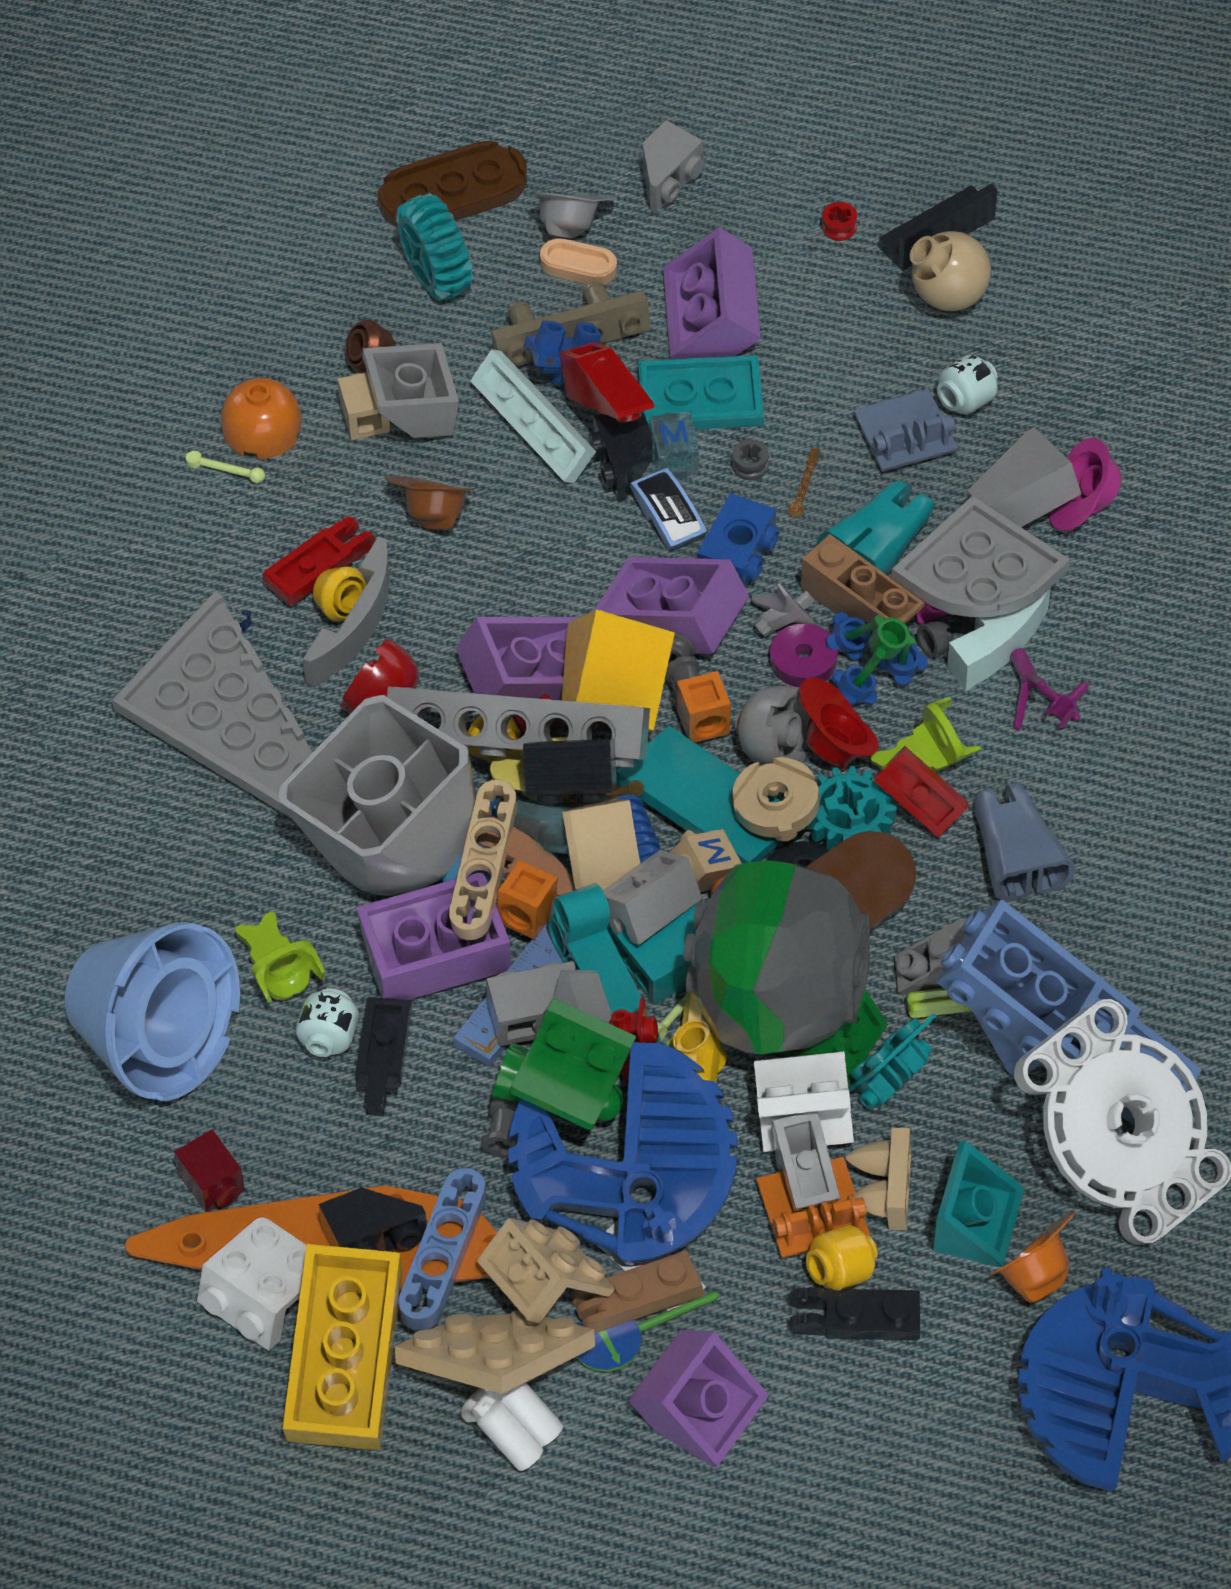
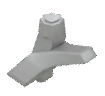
(782, 610)

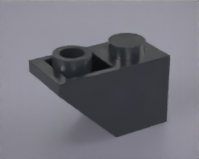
(623, 451)
(372, 1221)

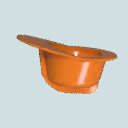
(1041, 1265)

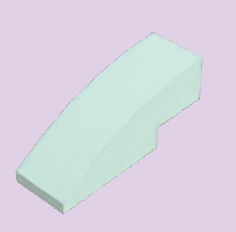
(992, 641)

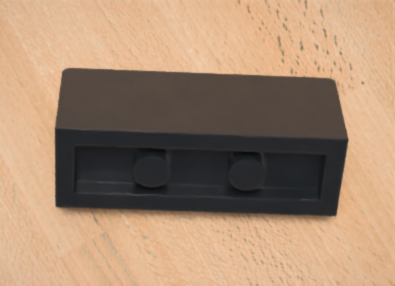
(960, 213)

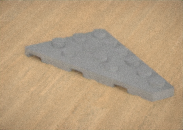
(217, 704)

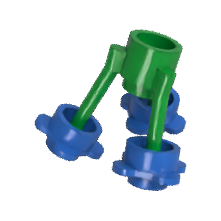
(891, 649)

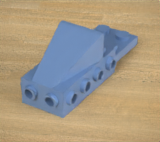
(1029, 987)

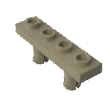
(612, 317)

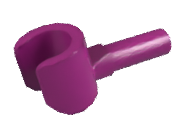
(1065, 705)

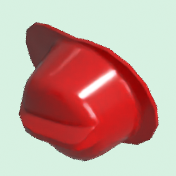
(834, 726)

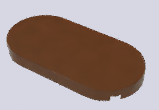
(463, 178)
(874, 871)

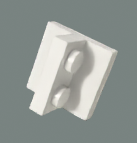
(801, 1086)

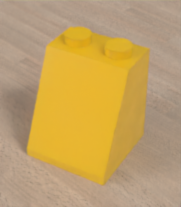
(615, 662)

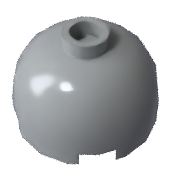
(773, 725)

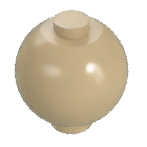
(950, 270)

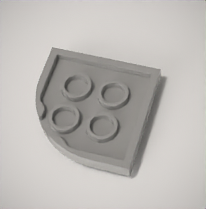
(980, 564)

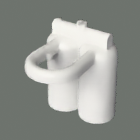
(514, 1422)

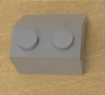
(413, 388)

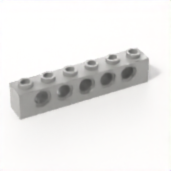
(627, 723)

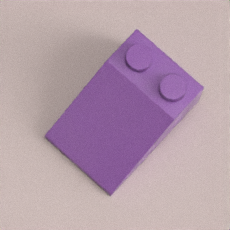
(678, 596)
(515, 655)

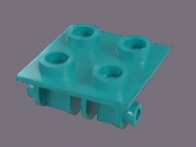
(894, 1062)

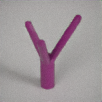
(1029, 680)

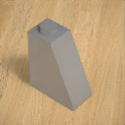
(1027, 480)

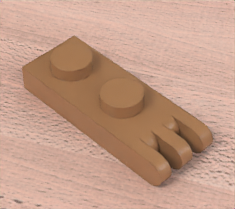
(640, 1292)

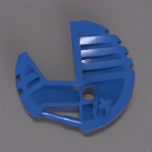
(672, 1143)
(1087, 1393)

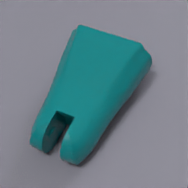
(882, 526)

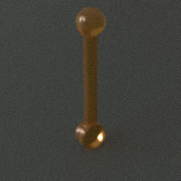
(796, 508)
(634, 788)

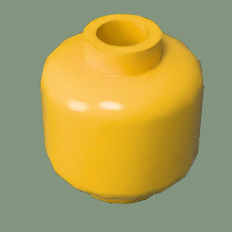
(841, 1258)

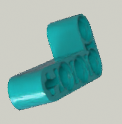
(580, 935)

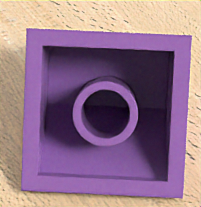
(699, 1395)

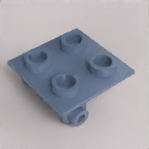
(906, 430)

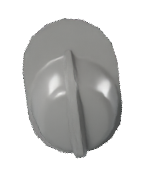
(569, 214)

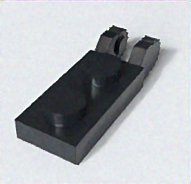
(857, 1313)

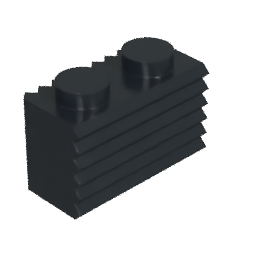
(570, 769)

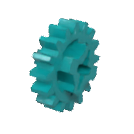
(850, 807)

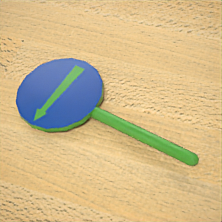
(622, 1343)

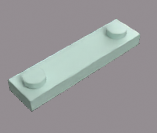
(533, 416)

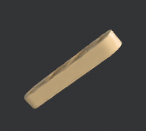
(484, 859)

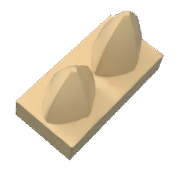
(890, 1160)

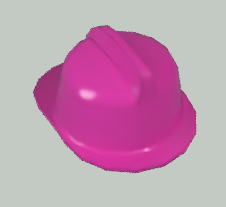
(1098, 481)

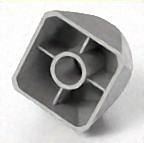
(385, 799)

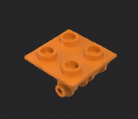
(797, 1229)

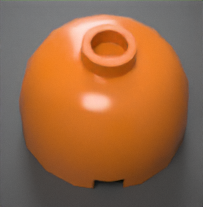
(261, 418)

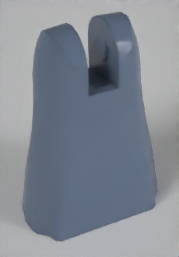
(1020, 845)

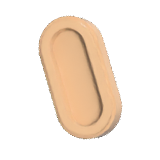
(578, 261)

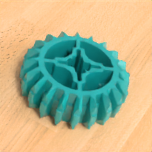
(434, 246)

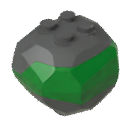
(778, 957)

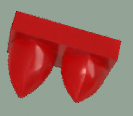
(921, 791)

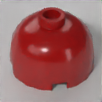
(392, 669)

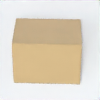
(601, 842)

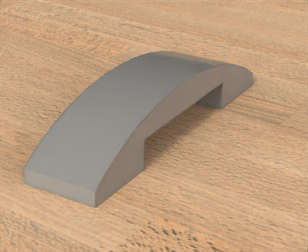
(335, 650)

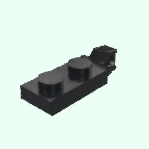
(382, 1050)

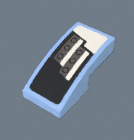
(669, 509)

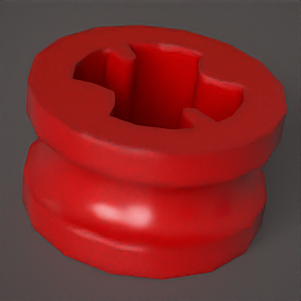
(838, 229)

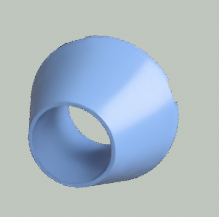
(156, 1006)

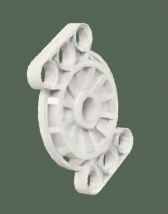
(1090, 1106)

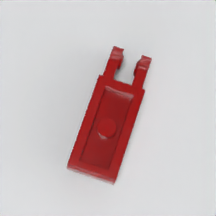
(298, 571)

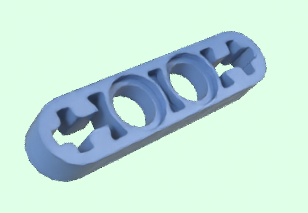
(442, 1248)

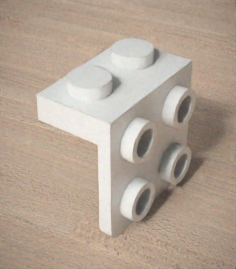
(254, 1281)

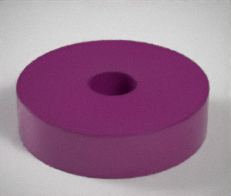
(802, 640)

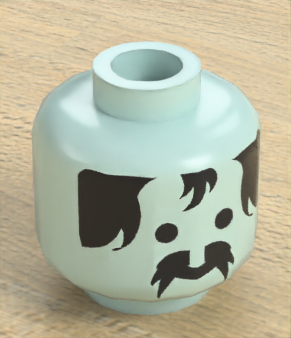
(967, 384)
(327, 1022)

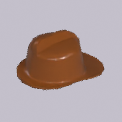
(431, 502)

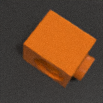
(703, 707)
(526, 899)

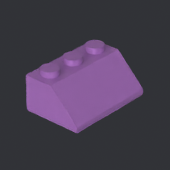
(712, 298)
(416, 948)

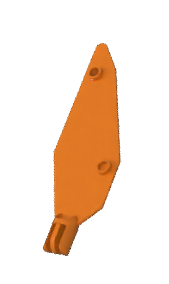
(302, 1220)

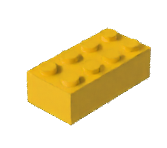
(343, 1347)

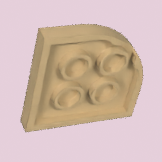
(494, 1349)

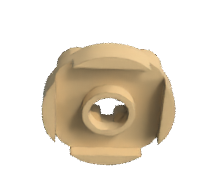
(780, 818)

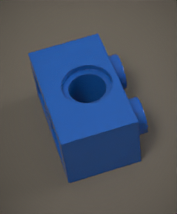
(742, 535)

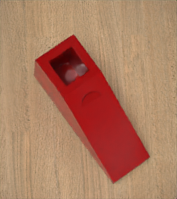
(603, 382)

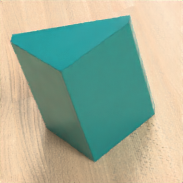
(977, 1209)

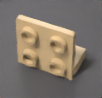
(538, 1264)

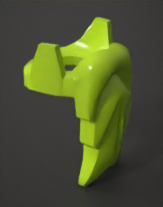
(931, 741)
(278, 965)

